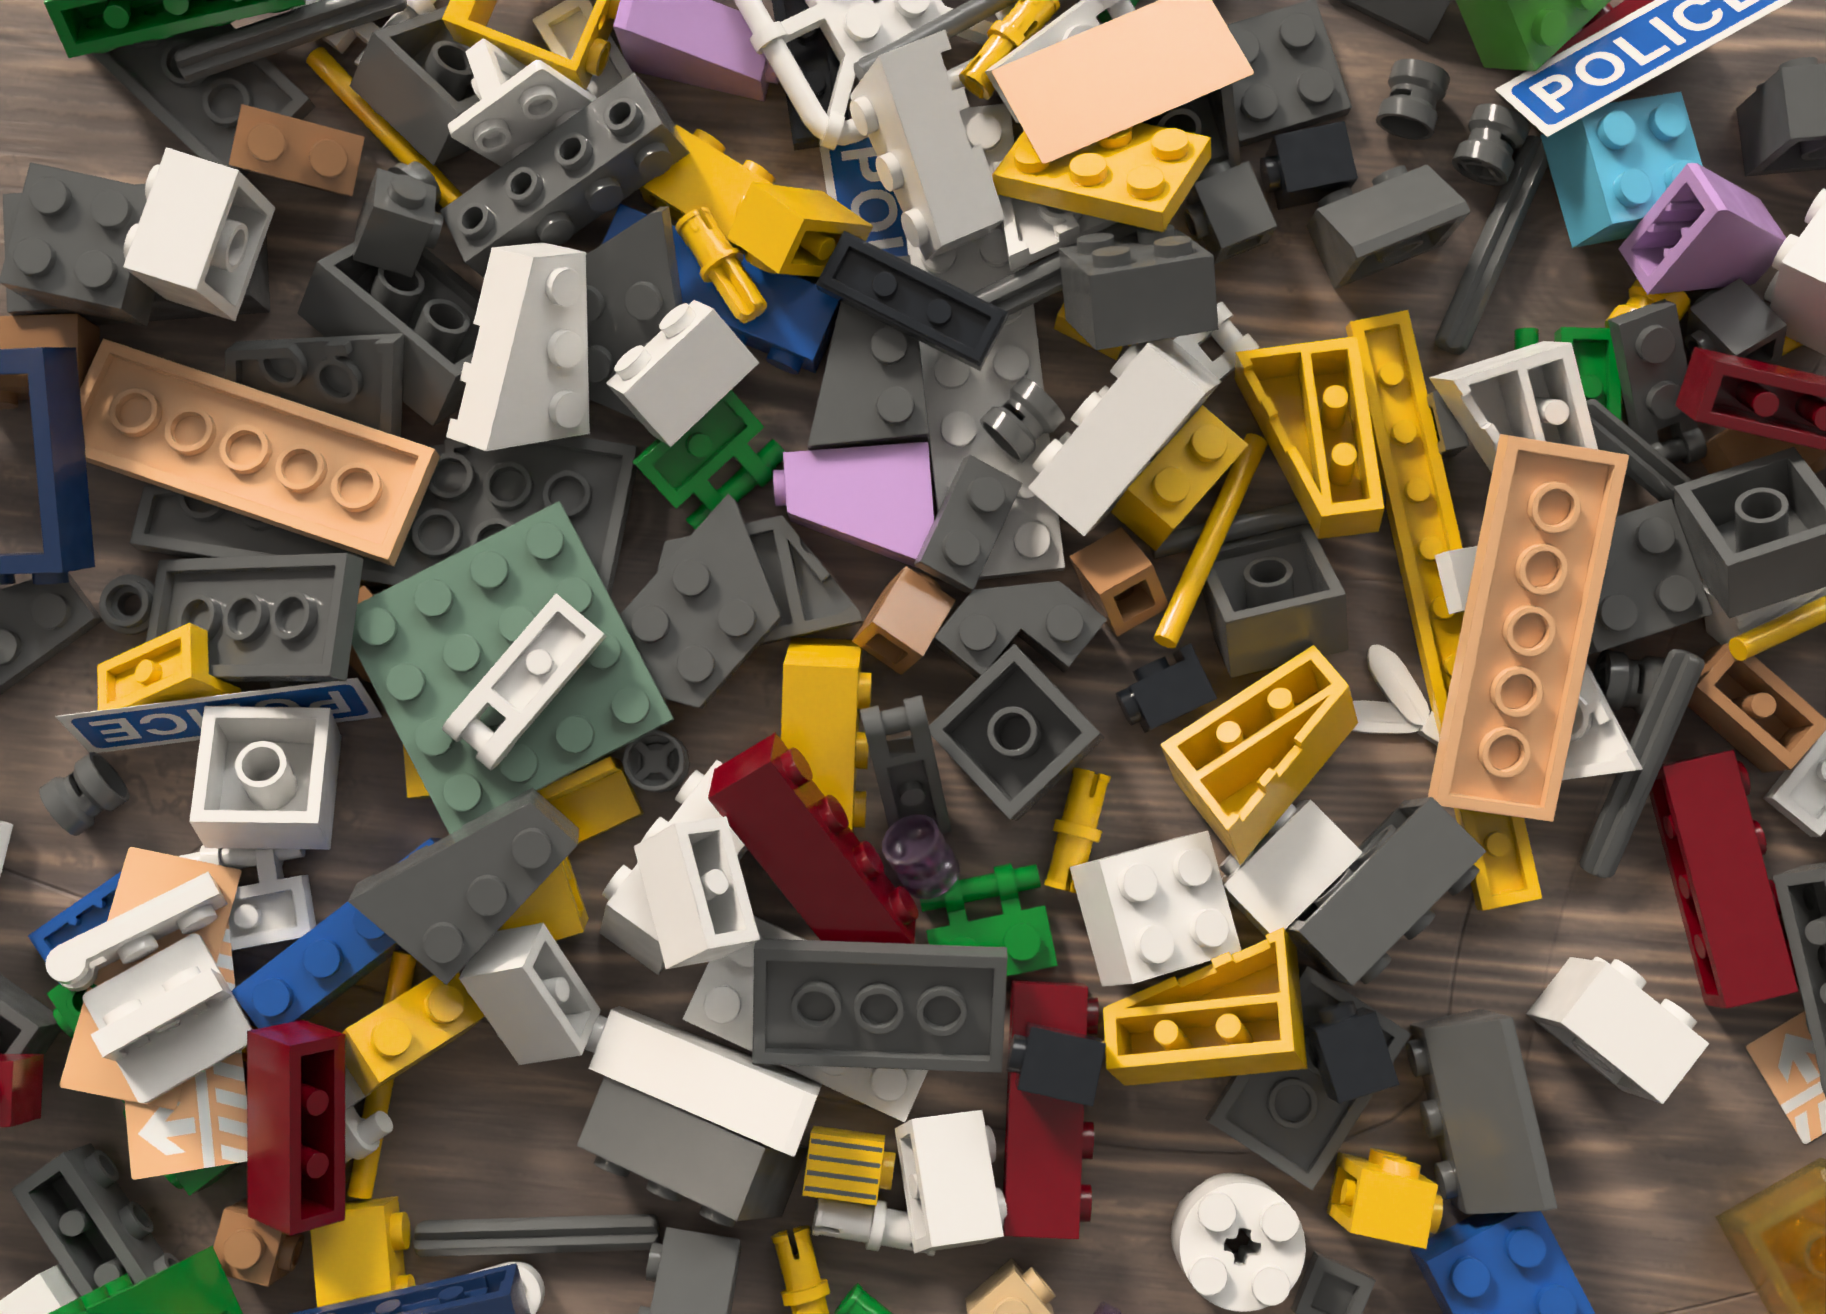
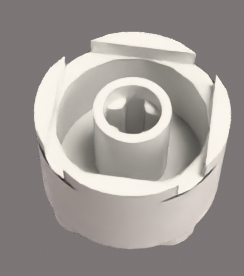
(1260, 1271)

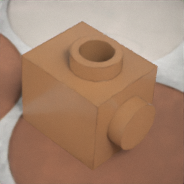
(1119, 581)
(904, 620)
(254, 1250)

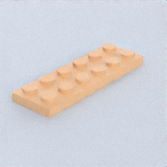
(253, 452)
(1527, 627)

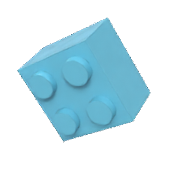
(1618, 164)

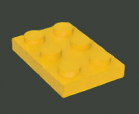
(1124, 178)

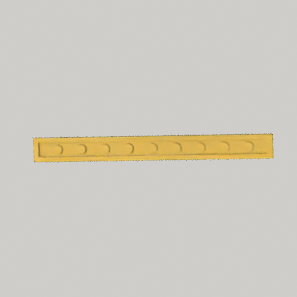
(1422, 527)

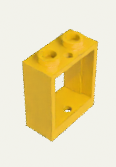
(468, 22)

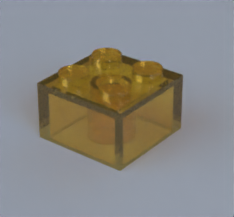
(1783, 1240)

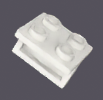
(515, 103)
(167, 1018)

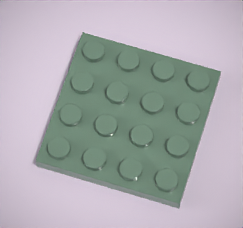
(450, 625)

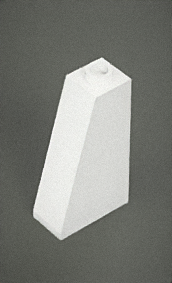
(704, 1078)

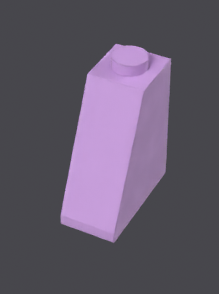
(693, 45)
(1702, 236)
(862, 495)

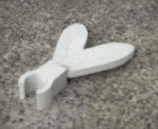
(1406, 707)

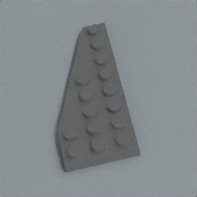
(464, 503)

